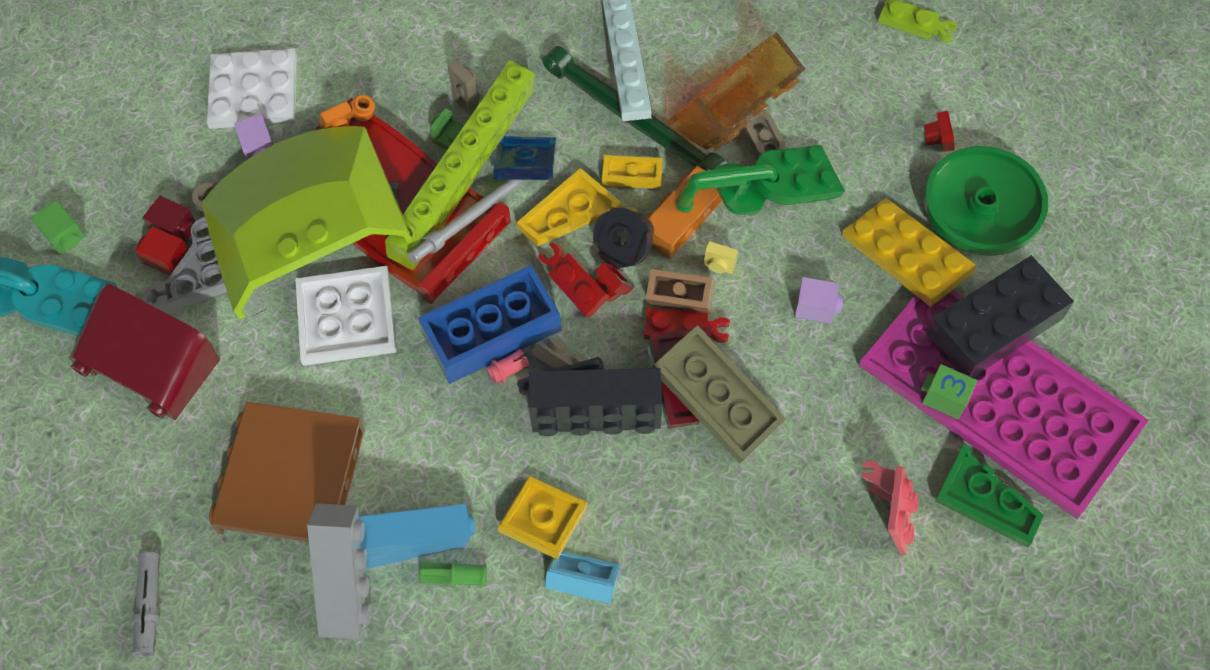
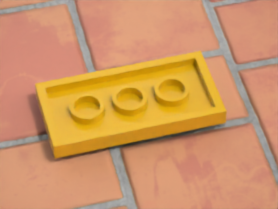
(909, 252)

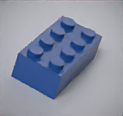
(490, 324)

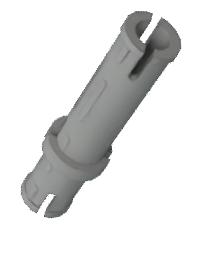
(145, 606)

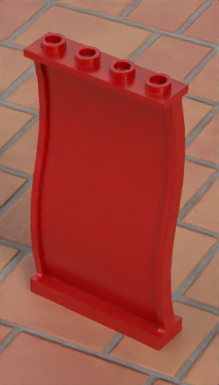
(411, 168)

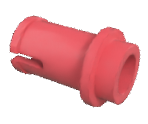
(507, 366)

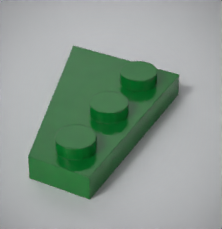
(984, 498)

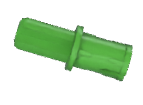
(453, 573)

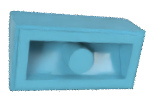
(582, 576)

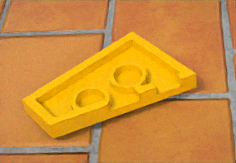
(567, 208)

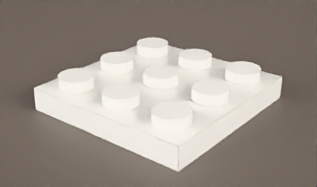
(251, 86)
(345, 315)

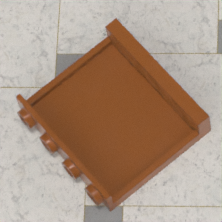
(284, 467)

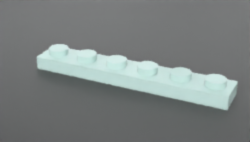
(626, 60)

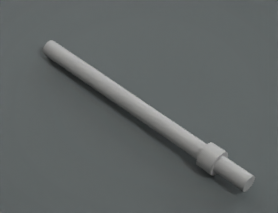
(436, 239)

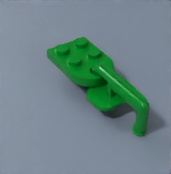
(778, 175)

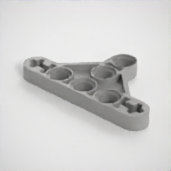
(190, 270)

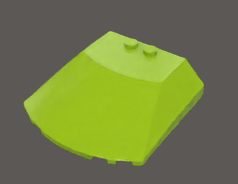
(298, 207)

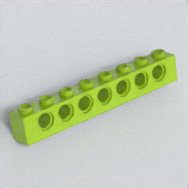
(463, 160)

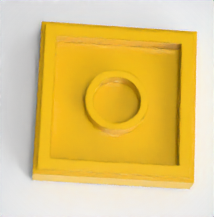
(542, 517)

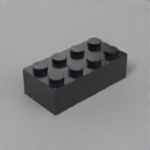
(999, 317)
(595, 401)

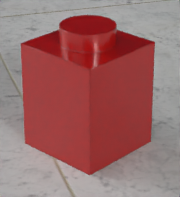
(161, 250)

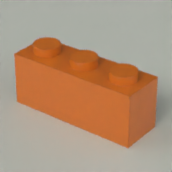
(676, 227)

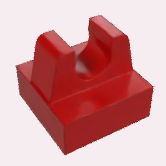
(940, 132)
(615, 281)

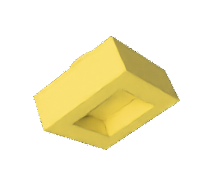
(720, 258)

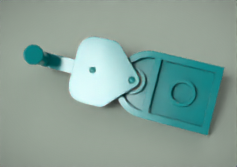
(58, 303)

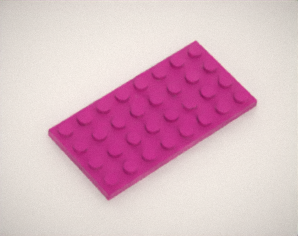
(1023, 412)

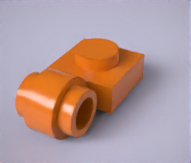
(342, 113)

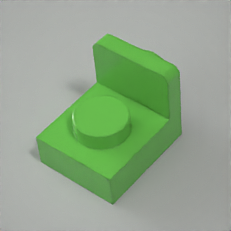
(444, 129)

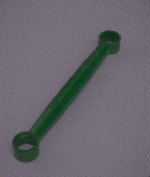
(562, 65)

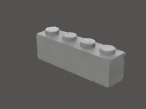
(338, 570)

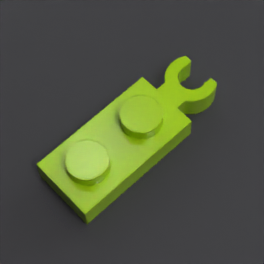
(916, 20)

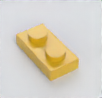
(632, 172)

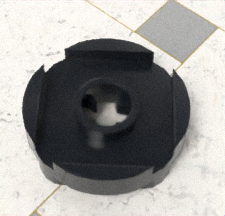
(639, 235)

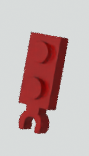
(575, 281)
(670, 320)

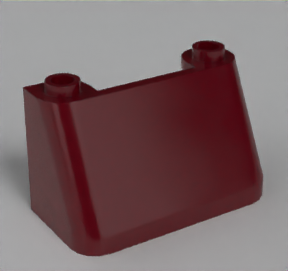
(143, 351)

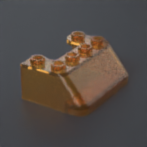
(722, 106)

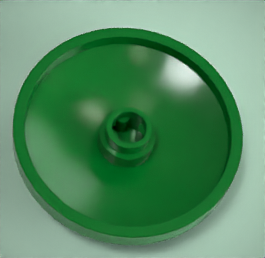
(985, 200)

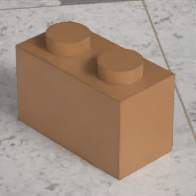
(680, 291)

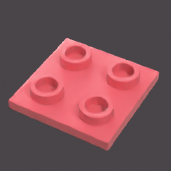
(898, 491)

